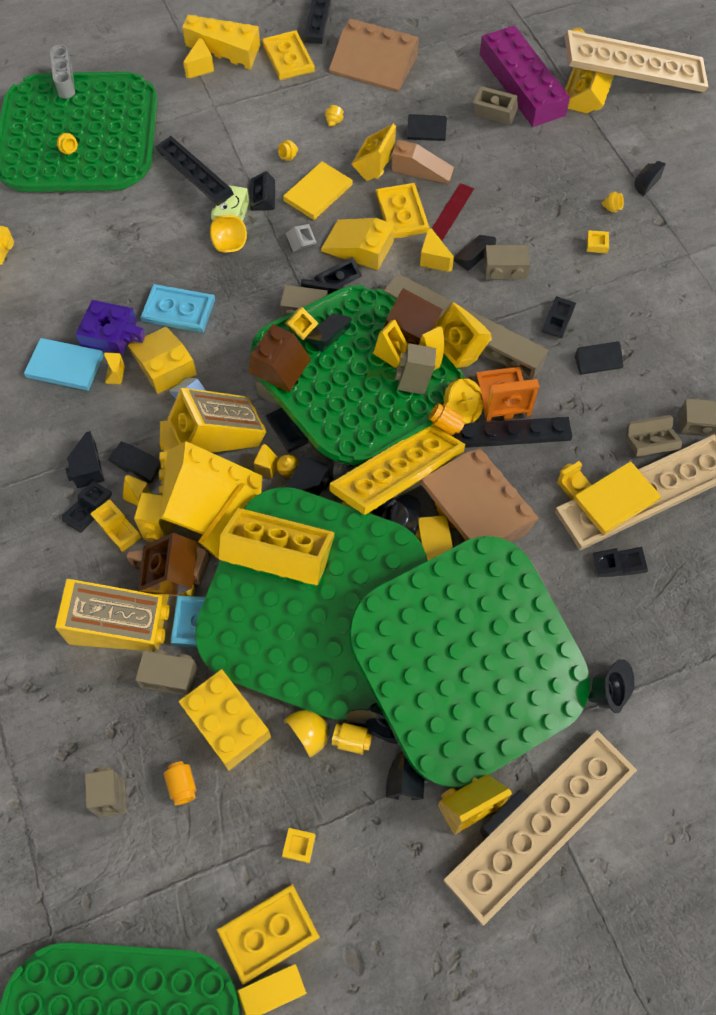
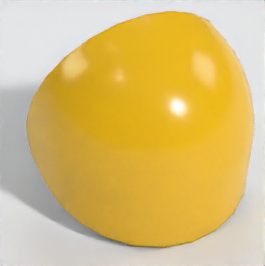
(228, 233)
(310, 729)

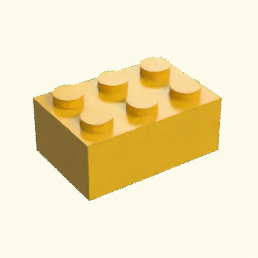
(225, 719)

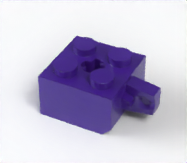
(109, 327)

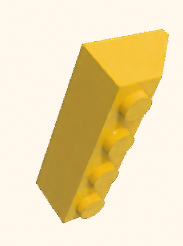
(587, 89)
(276, 546)

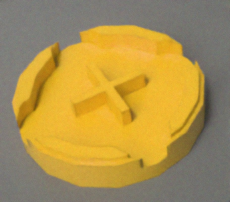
(465, 398)

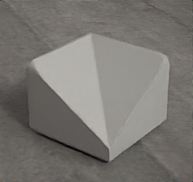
(301, 237)

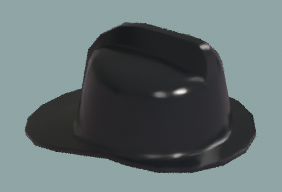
(404, 511)
(613, 687)
(374, 721)

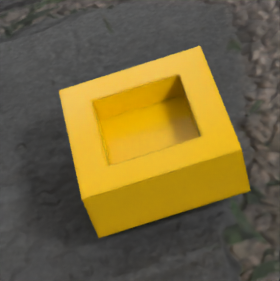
(597, 241)
(299, 845)

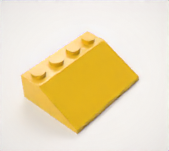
(200, 485)

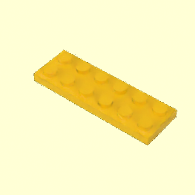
(396, 469)

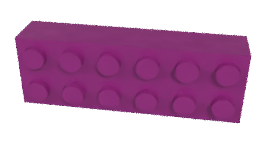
(524, 75)

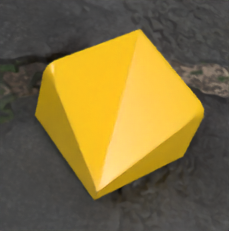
(301, 323)
(115, 368)
(266, 462)
(133, 488)

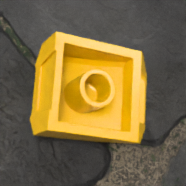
(463, 336)

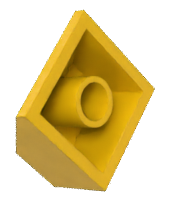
(375, 153)

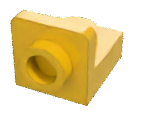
(572, 480)

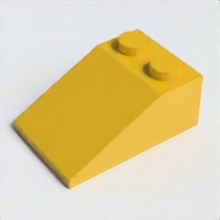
(363, 239)
(163, 359)
(473, 802)

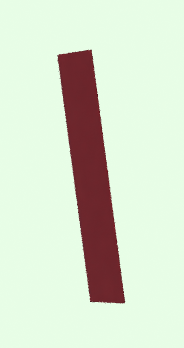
(452, 210)

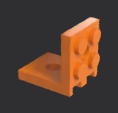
(506, 393)

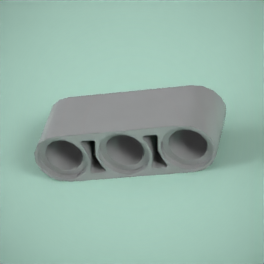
(62, 71)

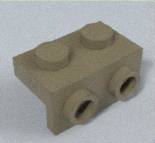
(652, 436)

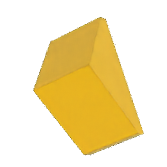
(198, 60)
(435, 253)
(390, 344)

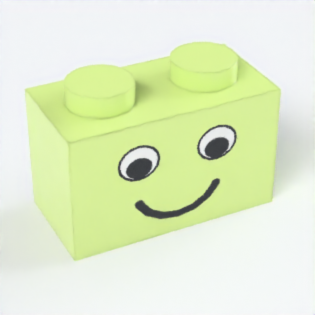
(235, 205)

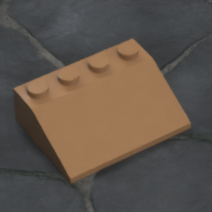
(374, 55)
(479, 498)

